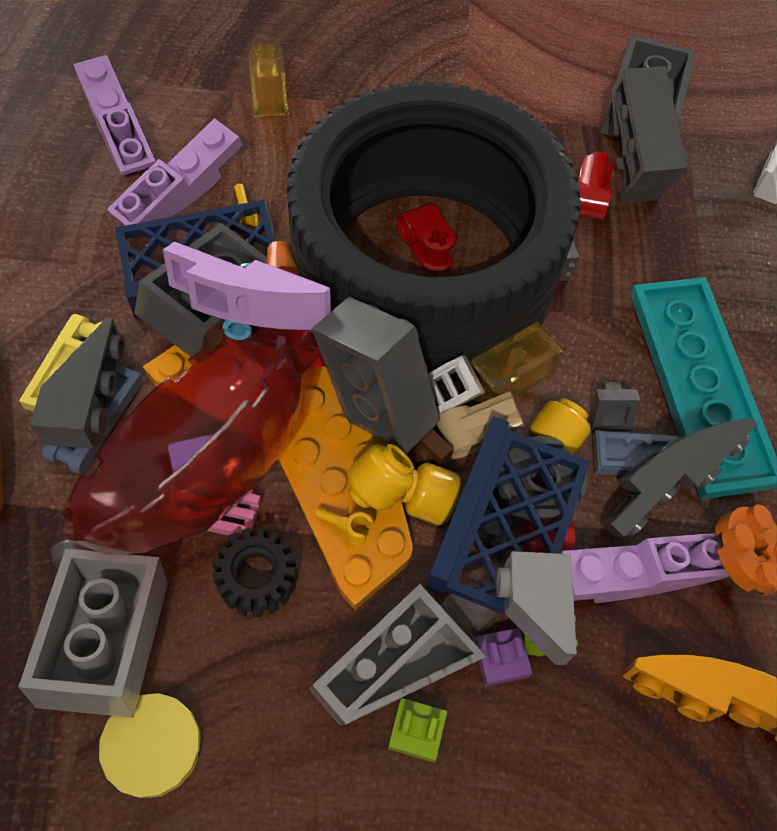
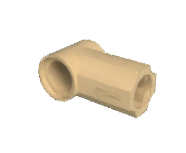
(466, 426)

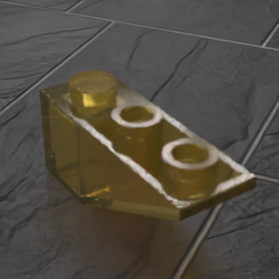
(268, 80)

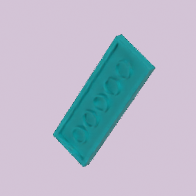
(703, 378)

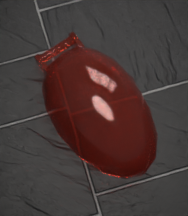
(238, 393)

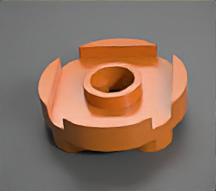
(742, 534)

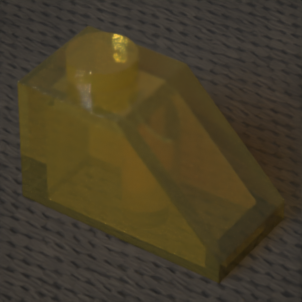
(519, 361)

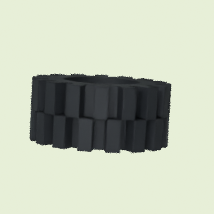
(249, 546)

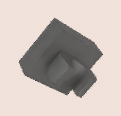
(614, 408)

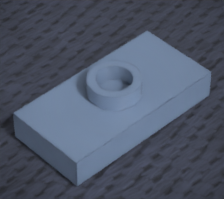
(619, 451)

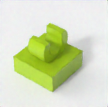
(417, 730)

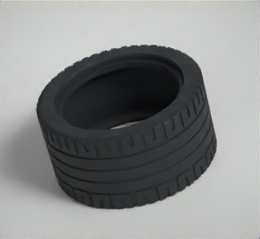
(448, 147)

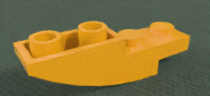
(708, 688)

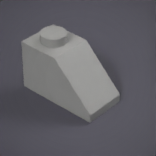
(541, 601)

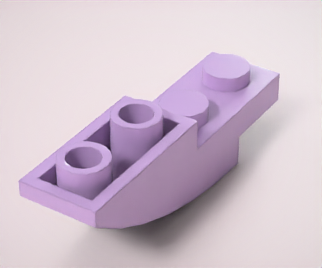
(114, 115)
(175, 185)
(247, 295)
(645, 568)

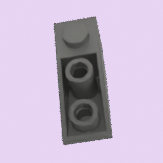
(74, 397)

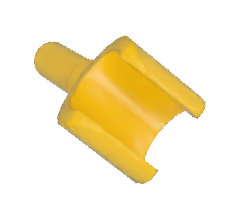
(241, 197)
(346, 523)

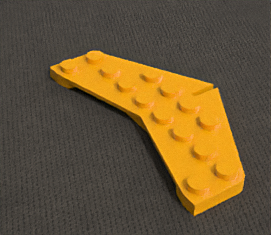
(317, 470)

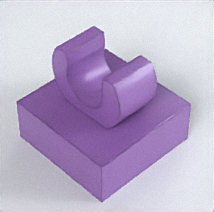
(505, 657)

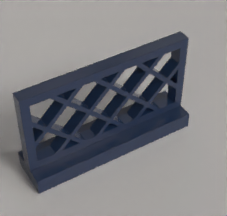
(193, 225)
(478, 494)

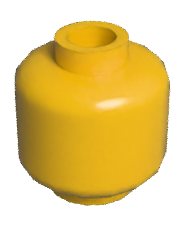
(562, 422)
(380, 477)
(433, 494)

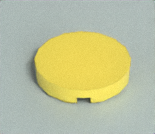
(153, 749)

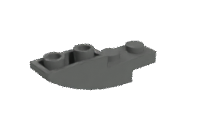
(686, 460)

